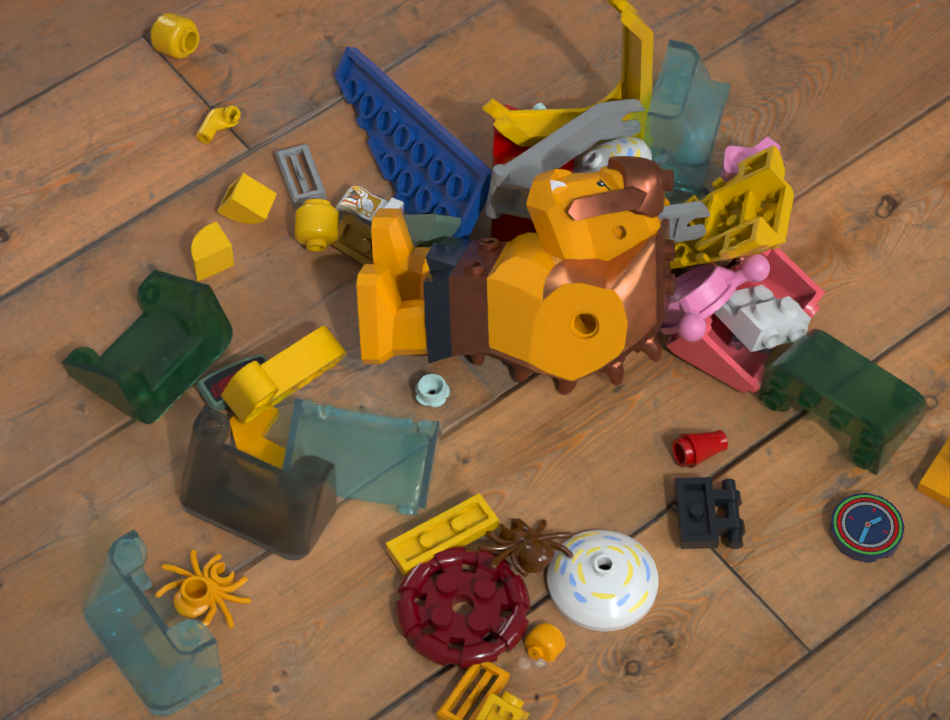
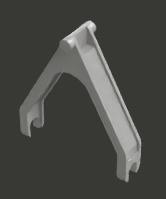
(603, 121)

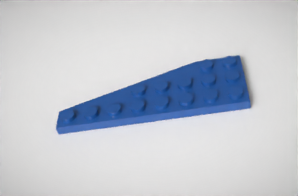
(412, 148)

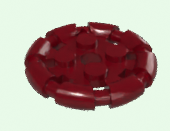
(455, 587)

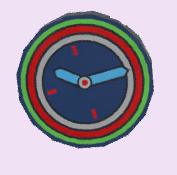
(866, 527)

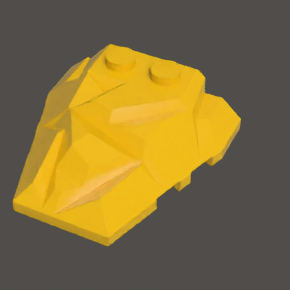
(745, 213)

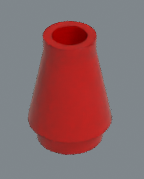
(695, 448)

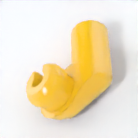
(218, 120)

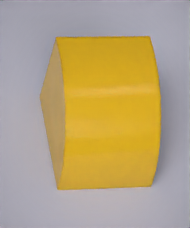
(247, 201)
(211, 252)

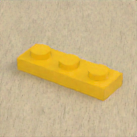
(451, 528)

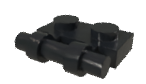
(697, 513)

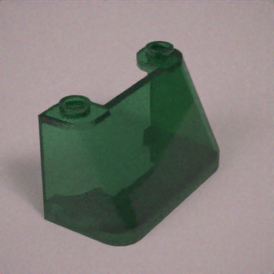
(160, 352)

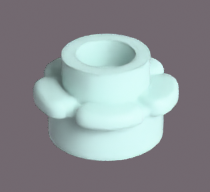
(432, 383)

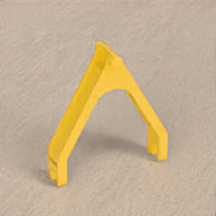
(533, 126)

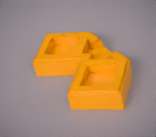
(251, 440)

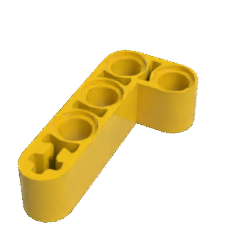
(265, 385)

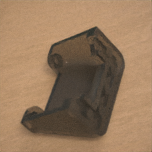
(252, 497)

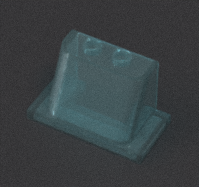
(686, 109)

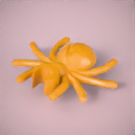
(204, 590)

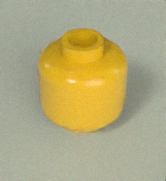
(174, 35)
(316, 224)

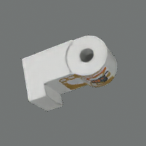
(364, 205)

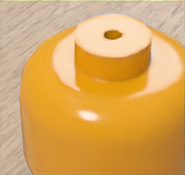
(544, 642)

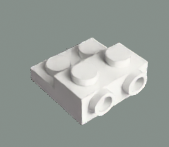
(763, 320)

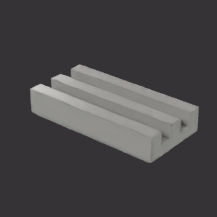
(297, 200)

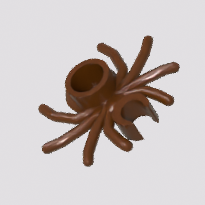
(527, 550)

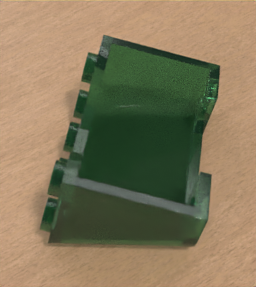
(846, 393)

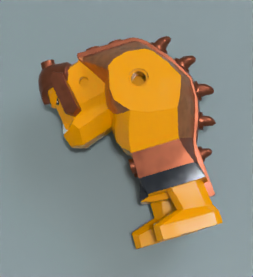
(548, 299)

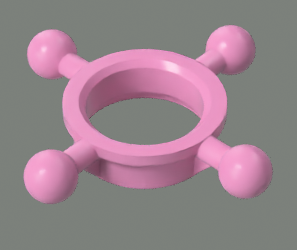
(704, 291)

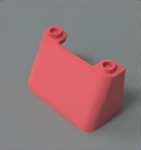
(743, 368)

